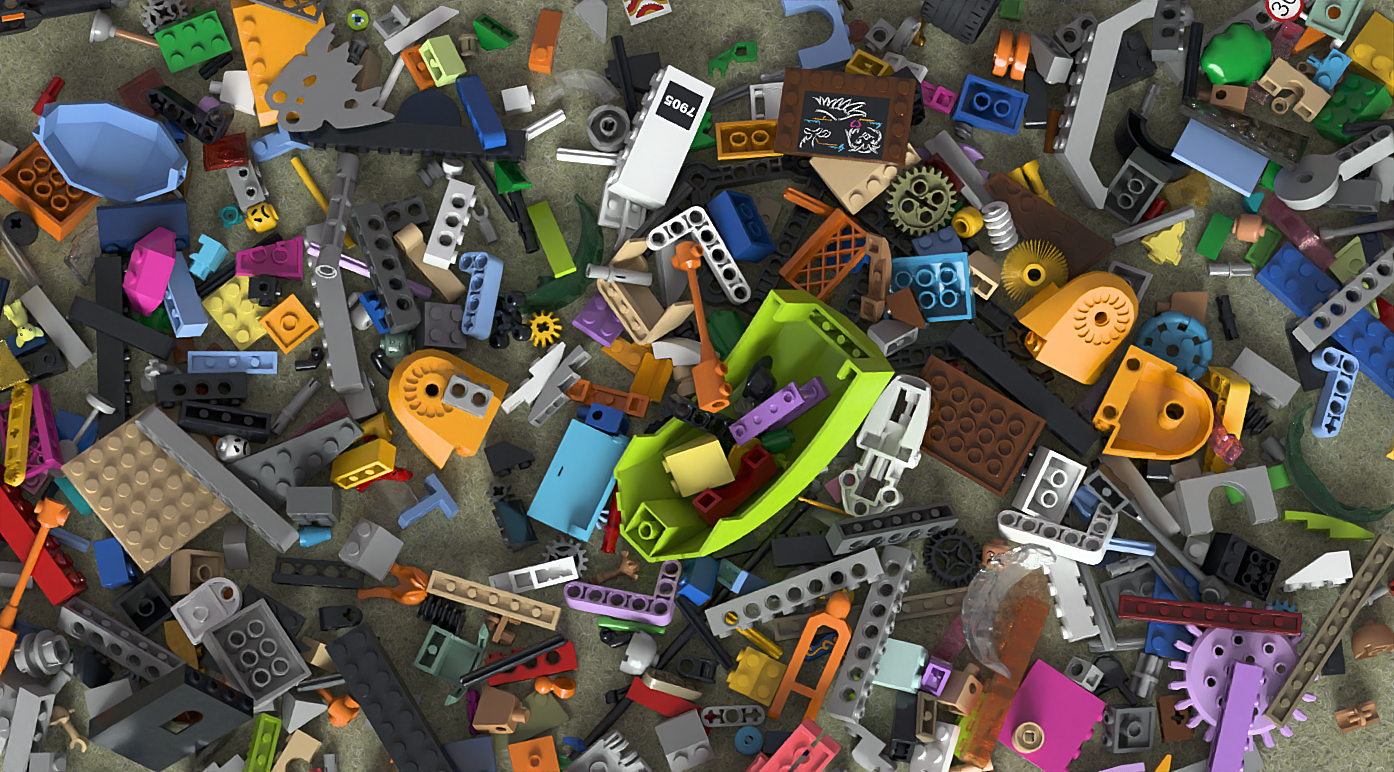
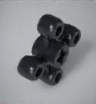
(509, 320)

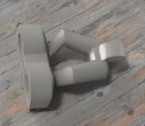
(154, 369)

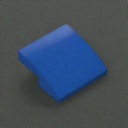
(70, 424)

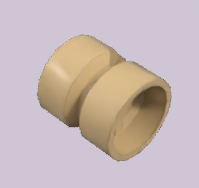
(684, 376)
(1027, 737)

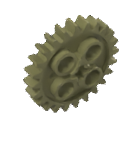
(909, 217)

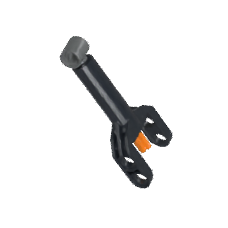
(32, 12)

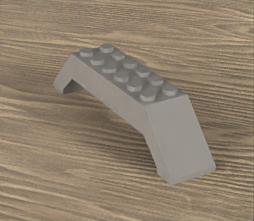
(1087, 98)

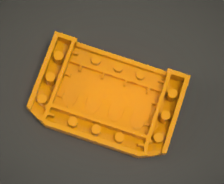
(268, 46)

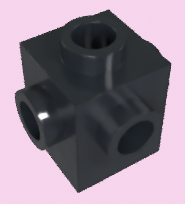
(264, 290)

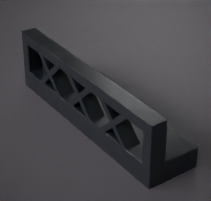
(315, 580)

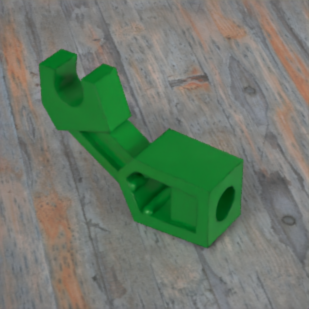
(721, 62)

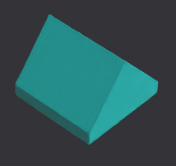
(1252, 203)

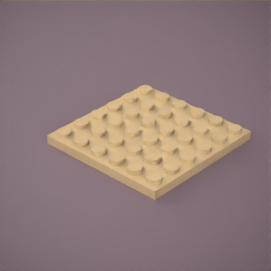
(144, 492)

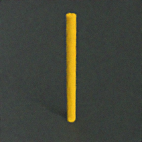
(317, 194)

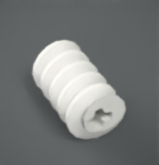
(1000, 225)

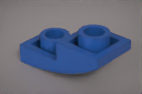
(29, 346)

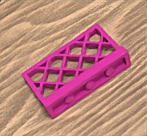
(46, 429)

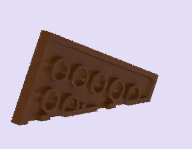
(1041, 220)

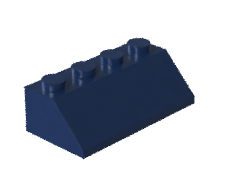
(127, 224)

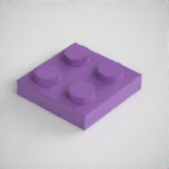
(599, 321)

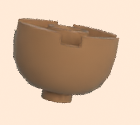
(1371, 640)

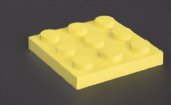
(236, 313)

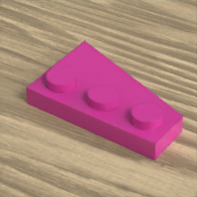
(280, 259)

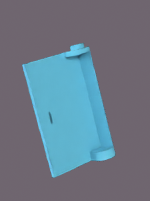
(578, 480)

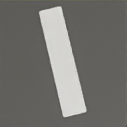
(419, 28)

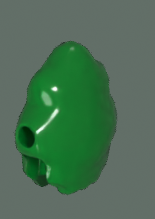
(1237, 56)

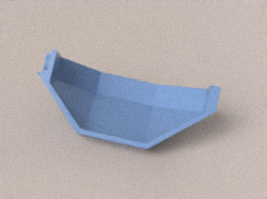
(111, 150)

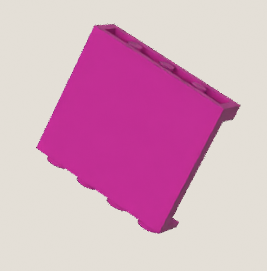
(1062, 712)

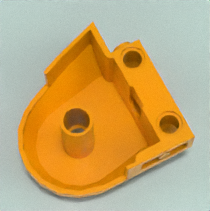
(1080, 324)
(1138, 405)
(428, 421)

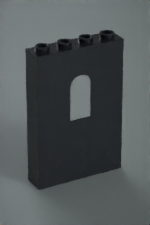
(135, 723)

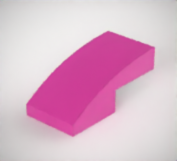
(938, 98)

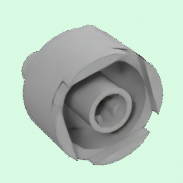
(609, 117)

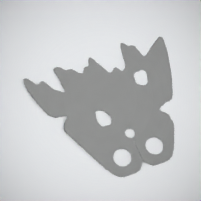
(329, 92)

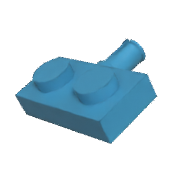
(1329, 69)

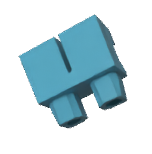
(208, 259)

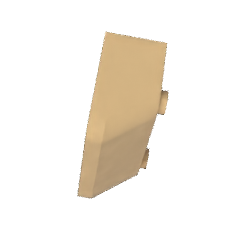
(635, 303)

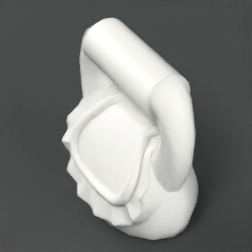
(359, 316)

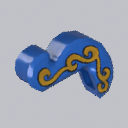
(824, 647)

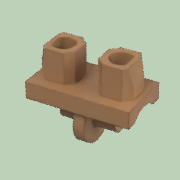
(501, 634)
(1356, 717)

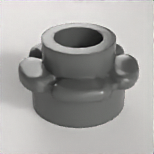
(963, 130)

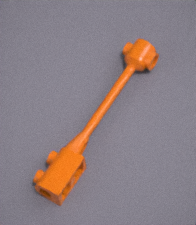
(709, 374)
(50, 514)
(341, 708)

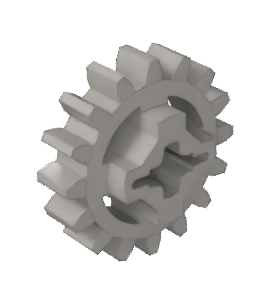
(162, 7)
(573, 551)

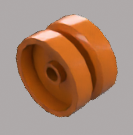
(1009, 54)

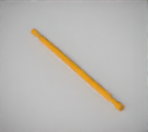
(825, 506)

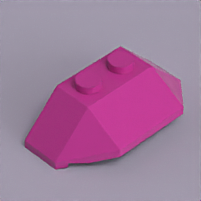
(150, 270)

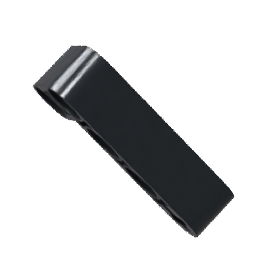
(164, 100)

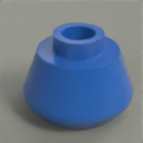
(175, 131)

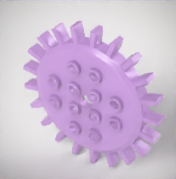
(1203, 664)

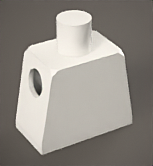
(235, 91)

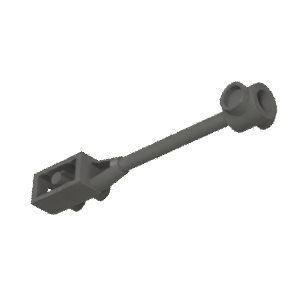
(1119, 497)

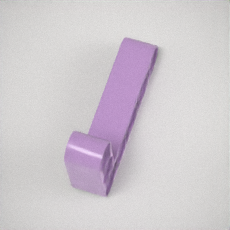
(630, 600)

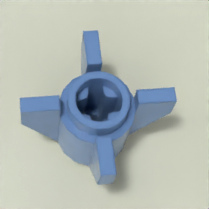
(1085, 503)

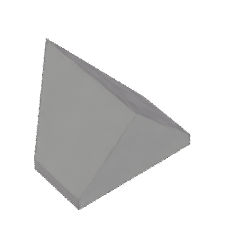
(299, 709)

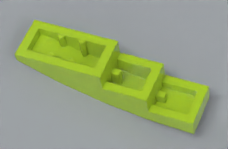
(551, 239)
(1334, 528)

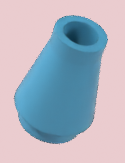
(313, 535)

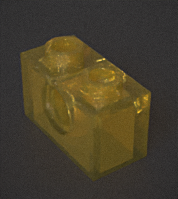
(1194, 184)

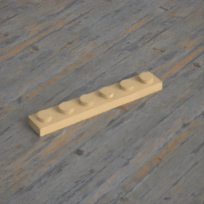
(494, 600)

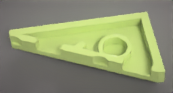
(1348, 262)

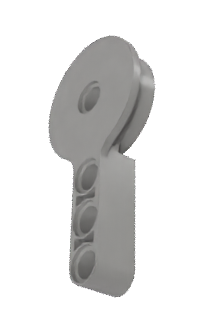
(1318, 174)

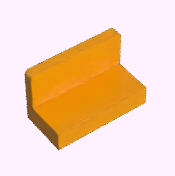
(652, 377)

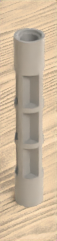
(337, 215)

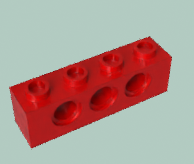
(566, 663)

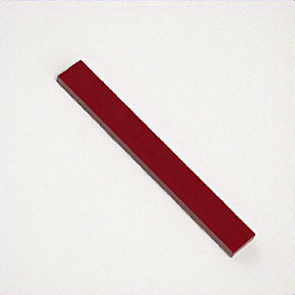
(1209, 615)

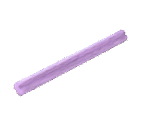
(360, 267)

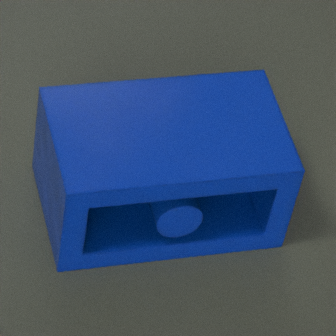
(698, 579)

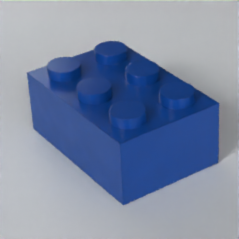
(741, 226)

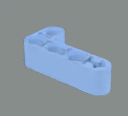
(482, 293)
(1328, 422)

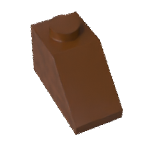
(907, 307)

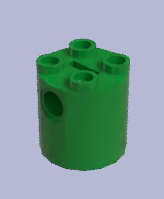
(724, 331)

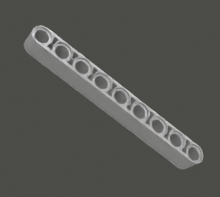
(217, 479)

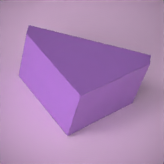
(935, 676)

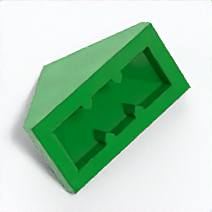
(492, 34)
(510, 177)

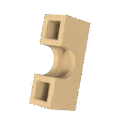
(1309, 95)
(298, 746)

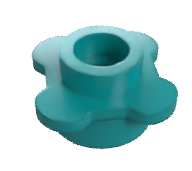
(225, 212)

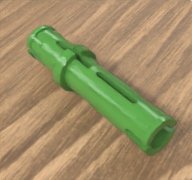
(628, 625)

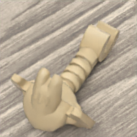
(60, 717)

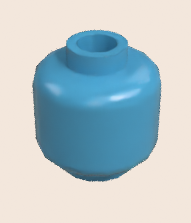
(753, 745)

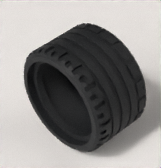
(959, 18)

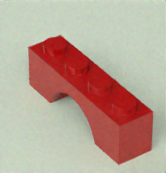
(755, 469)

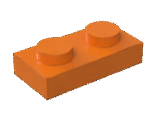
(417, 67)

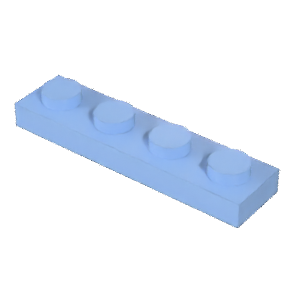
(232, 361)

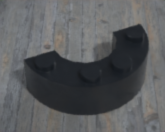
(1132, 133)

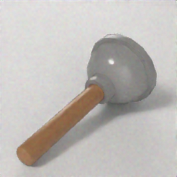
(103, 28)

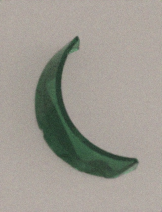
(569, 287)
(1312, 487)

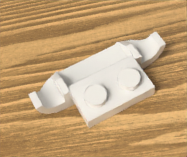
(620, 214)

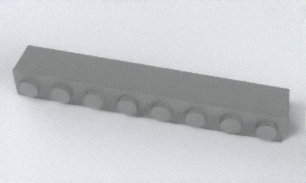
(336, 322)

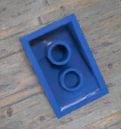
(989, 106)

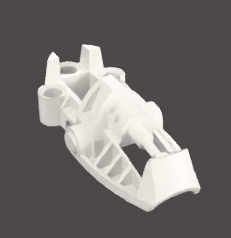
(889, 442)

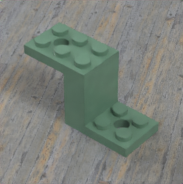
(1336, 28)

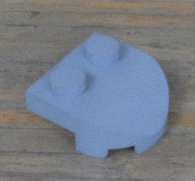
(940, 242)

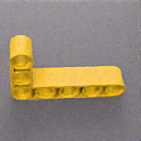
(1230, 407)

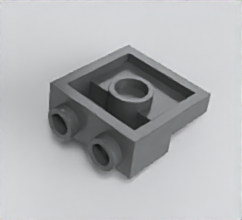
(1129, 728)

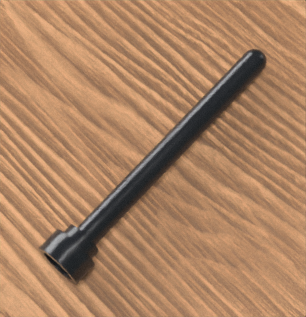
(493, 189)

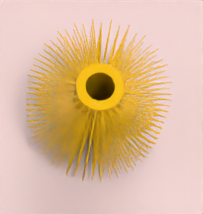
(1024, 262)

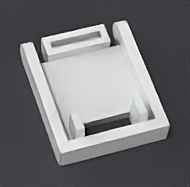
(772, 95)

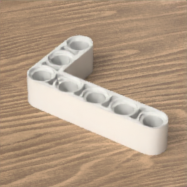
(715, 243)
(1062, 535)

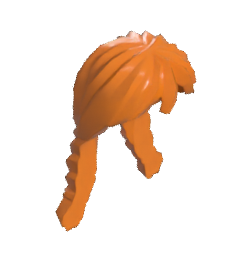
(409, 592)

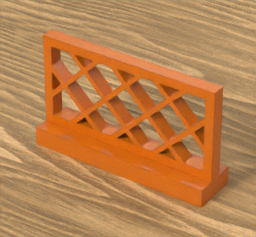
(816, 248)

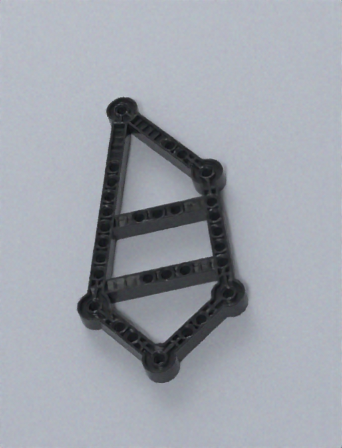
(787, 166)

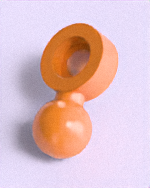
(562, 686)

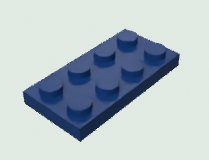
(1162, 636)

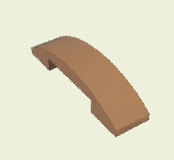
(879, 277)

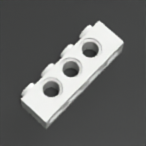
(456, 193)

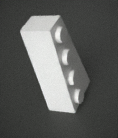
(1069, 599)

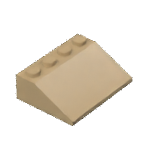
(859, 182)

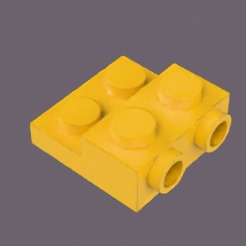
(756, 676)

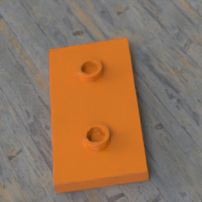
(534, 755)

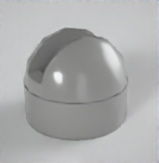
(815, 486)

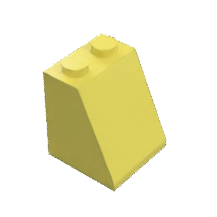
(697, 465)

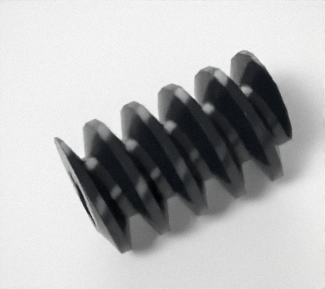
(20, 228)
(1254, 420)
(442, 613)

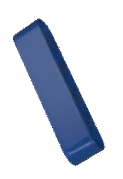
(480, 112)

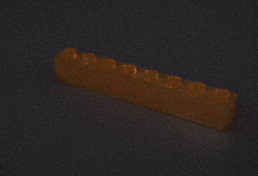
(999, 689)

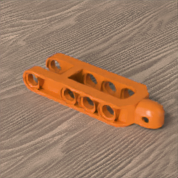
(833, 616)

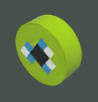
(358, 20)

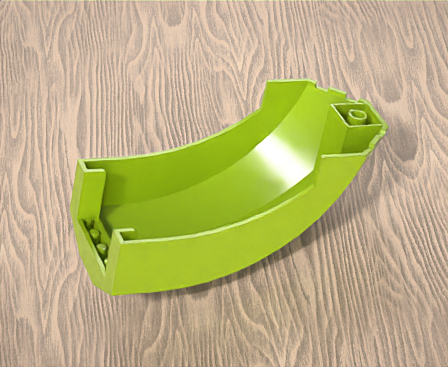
(805, 343)

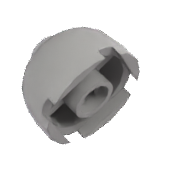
(640, 654)

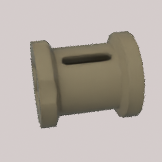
(468, 40)

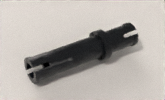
(526, 229)

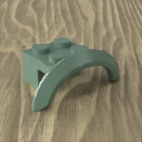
(450, 658)

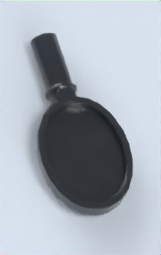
(1114, 676)

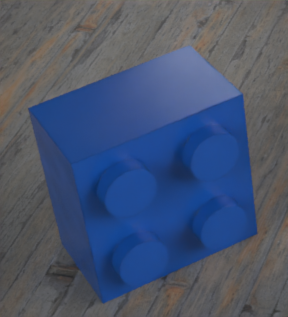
(115, 564)

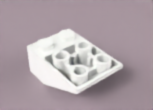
(1328, 569)

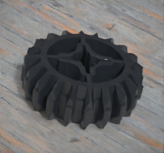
(943, 554)

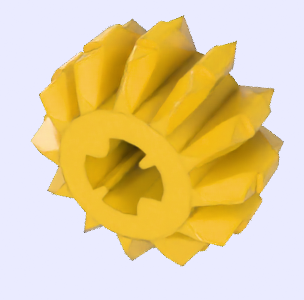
(552, 328)

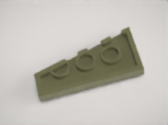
(544, 715)

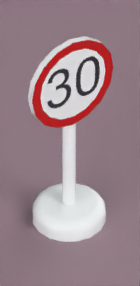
(1291, 10)

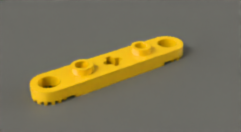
(18, 434)

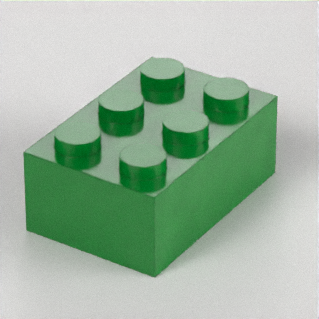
(192, 39)
(1353, 102)

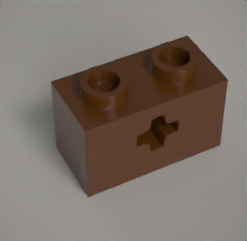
(1169, 728)

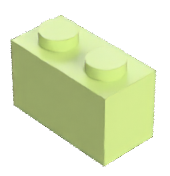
(442, 60)

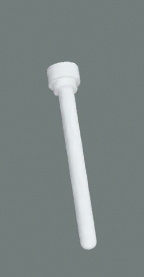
(391, 80)

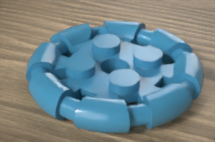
(1178, 337)

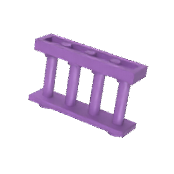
(780, 410)

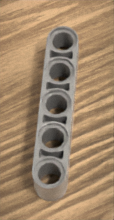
(1153, 507)

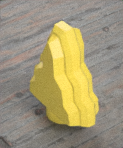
(1165, 244)

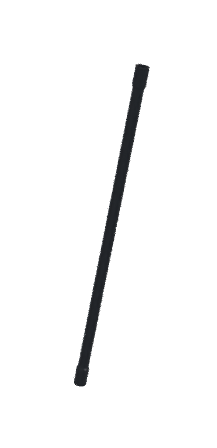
(800, 508)

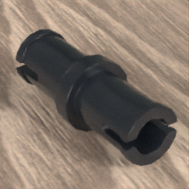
(1227, 317)

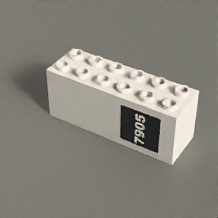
(660, 138)

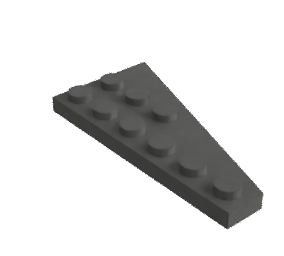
(294, 460)

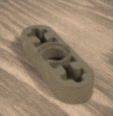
(672, 684)

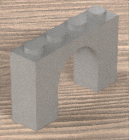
(1250, 482)

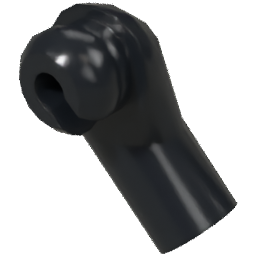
(614, 640)

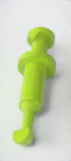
(779, 459)

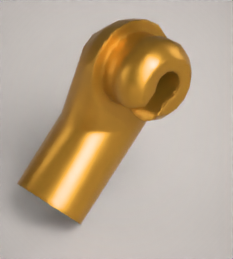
(920, 40)

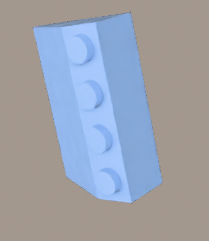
(1219, 157)

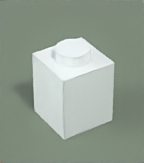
(517, 100)

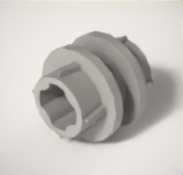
(41, 653)

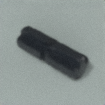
(211, 67)

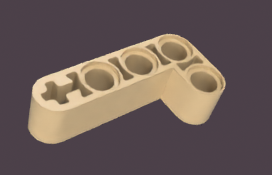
(412, 248)

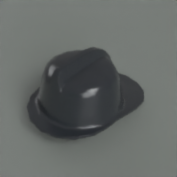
(760, 381)

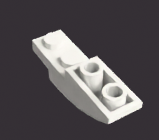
(541, 372)

